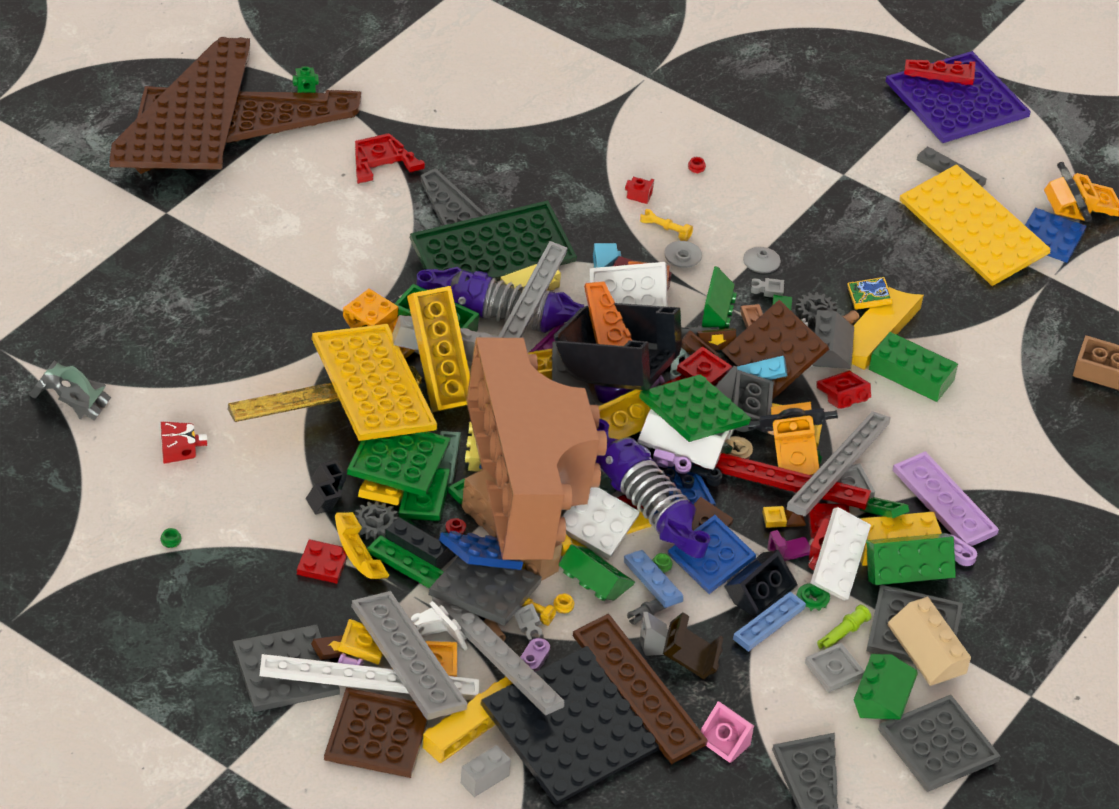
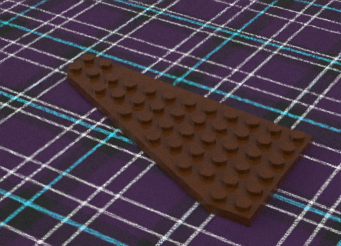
(278, 111)
(191, 117)

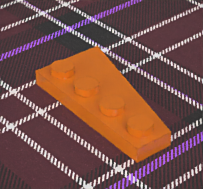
(604, 316)

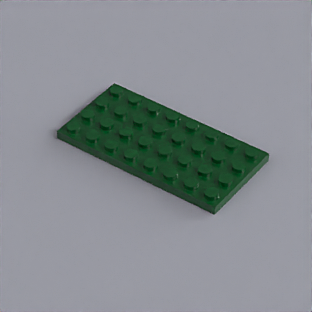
(493, 242)

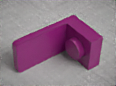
(788, 549)

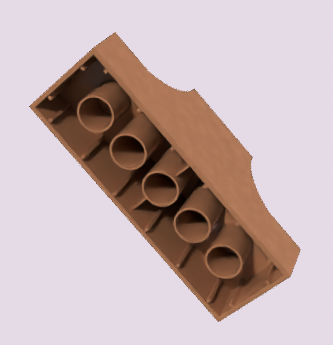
(534, 442)

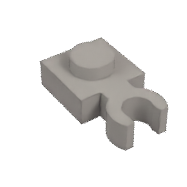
(769, 287)
(529, 621)

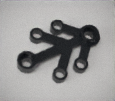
(713, 477)

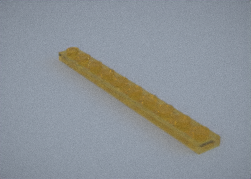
(289, 400)

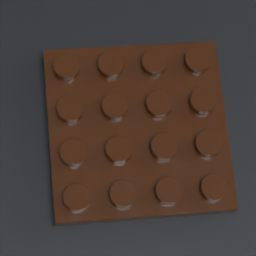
(775, 335)
(376, 733)

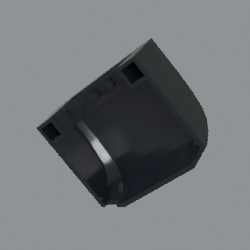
(638, 363)

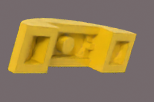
(348, 530)

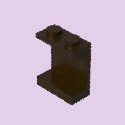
(691, 649)

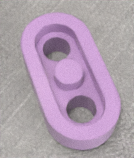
(964, 553)
(537, 653)

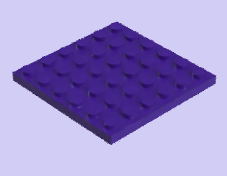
(959, 109)

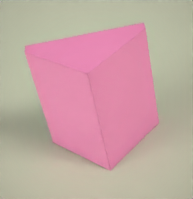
(727, 732)

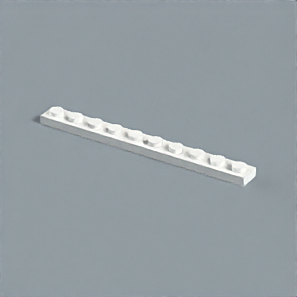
(348, 675)

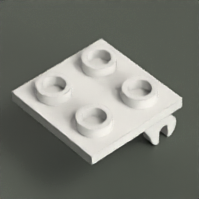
(437, 620)

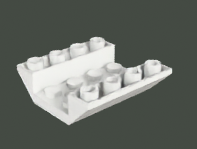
(661, 436)

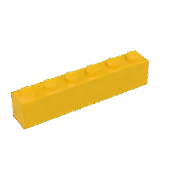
(460, 727)

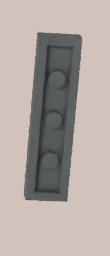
(941, 163)

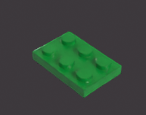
(428, 507)

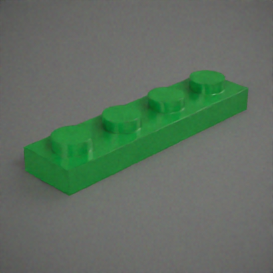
(404, 561)

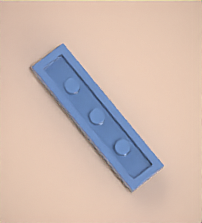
(653, 578)
(769, 621)

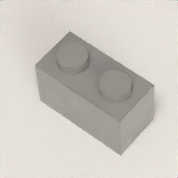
(485, 771)

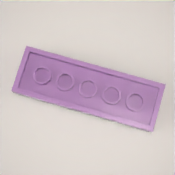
(945, 499)

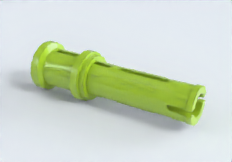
(850, 623)

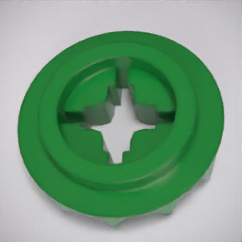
(809, 589)

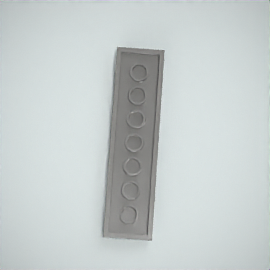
(409, 655)

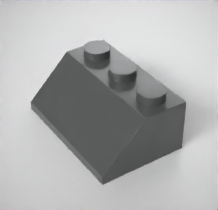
(839, 337)
(752, 396)

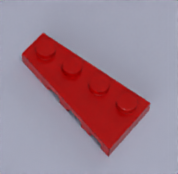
(940, 70)

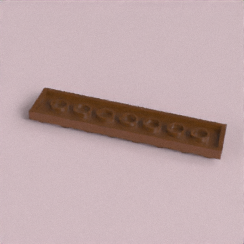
(642, 688)

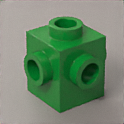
(305, 80)

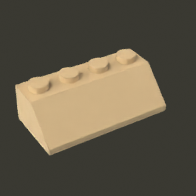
(930, 642)

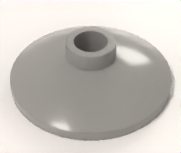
(683, 254)
(761, 260)

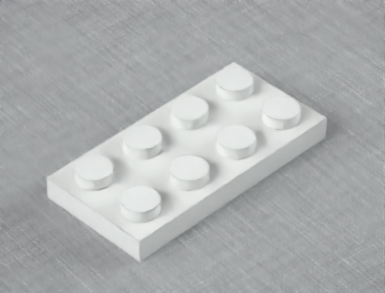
(840, 553)

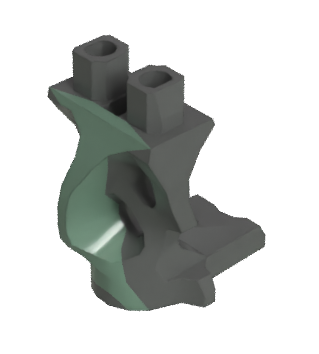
(79, 395)

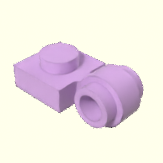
(669, 459)

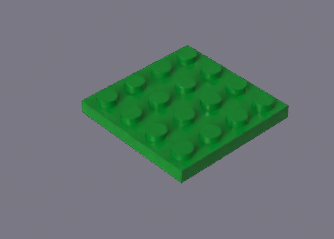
(694, 408)
(401, 461)

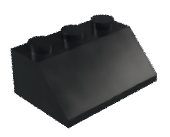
(419, 542)
(761, 583)

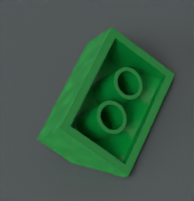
(719, 301)
(595, 573)
(884, 687)

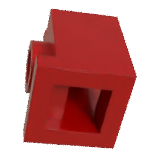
(639, 189)

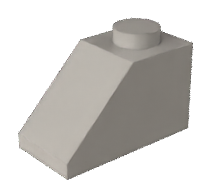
(652, 635)

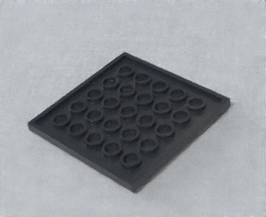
(581, 741)

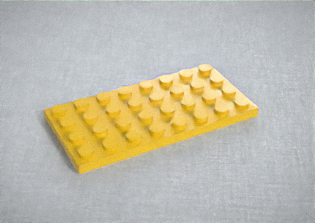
(974, 225)
(373, 382)

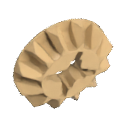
(740, 444)

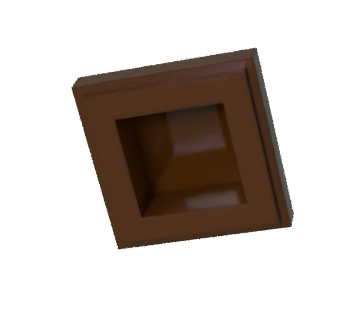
(794, 519)

